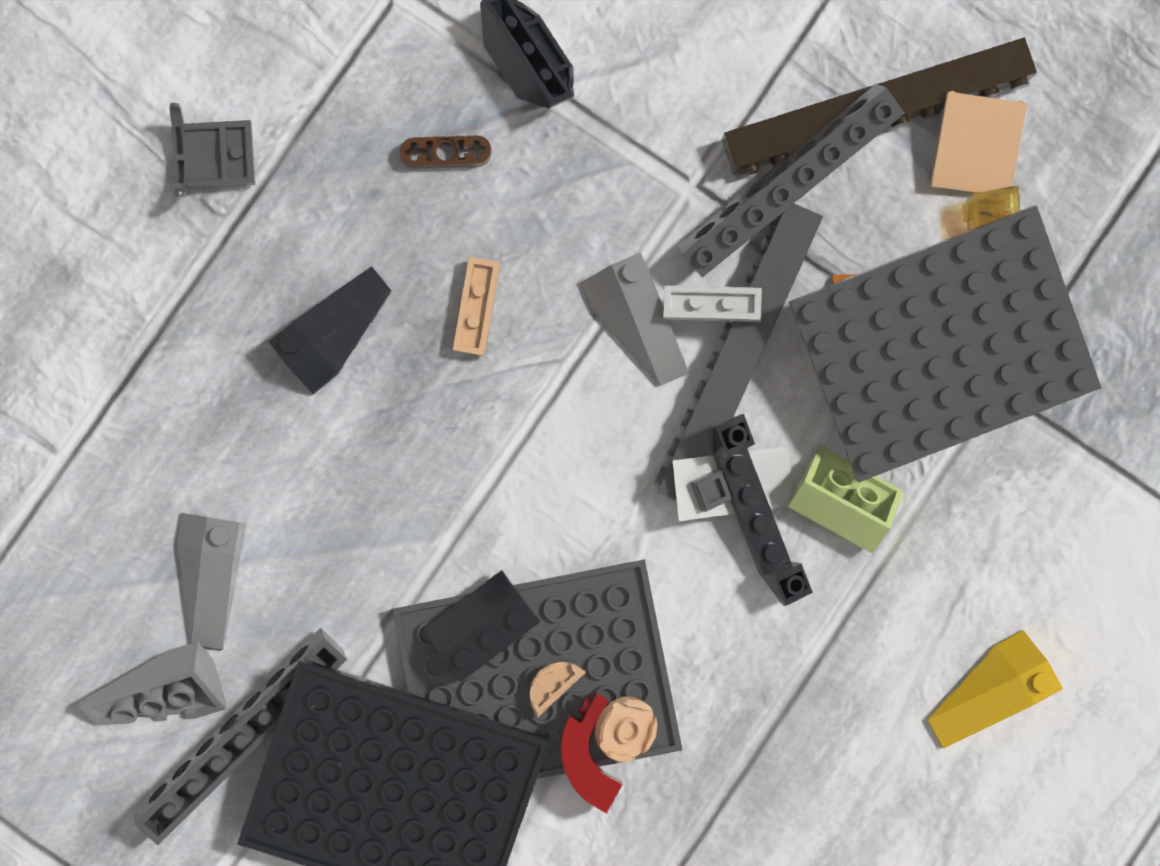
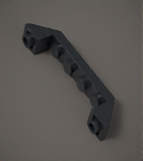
(754, 514)

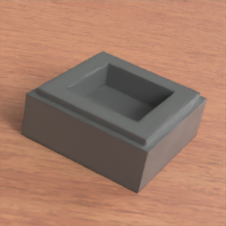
(711, 490)

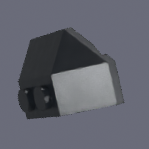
(526, 53)

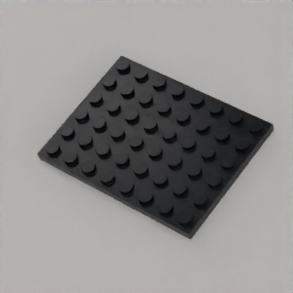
(388, 778)

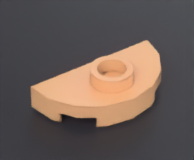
(552, 683)

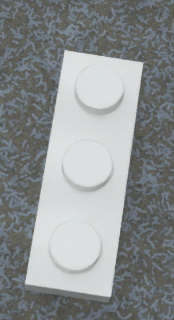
(712, 303)

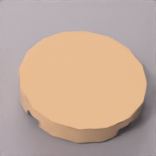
(625, 729)

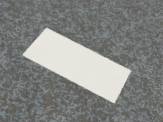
(771, 467)

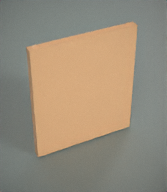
(977, 143)

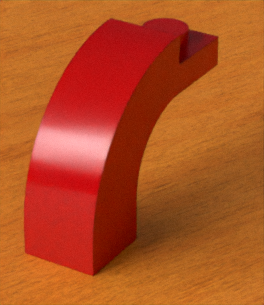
(584, 775)

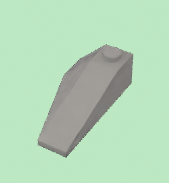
(632, 309)
(209, 567)
(170, 684)

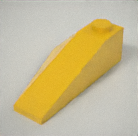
(1000, 686)

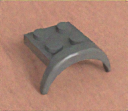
(211, 153)

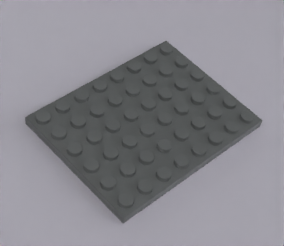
(946, 343)
(587, 618)

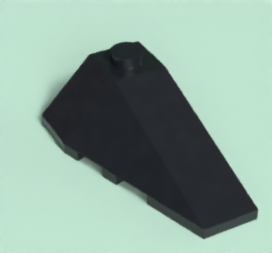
(327, 334)

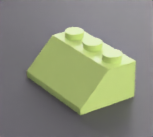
(841, 504)

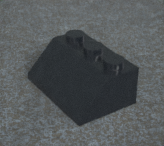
(481, 625)

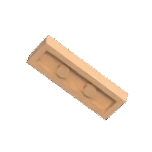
(476, 306)

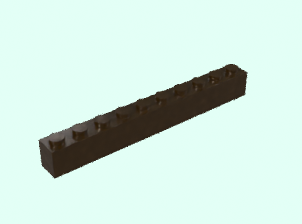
(916, 93)

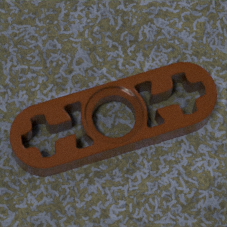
(422, 159)

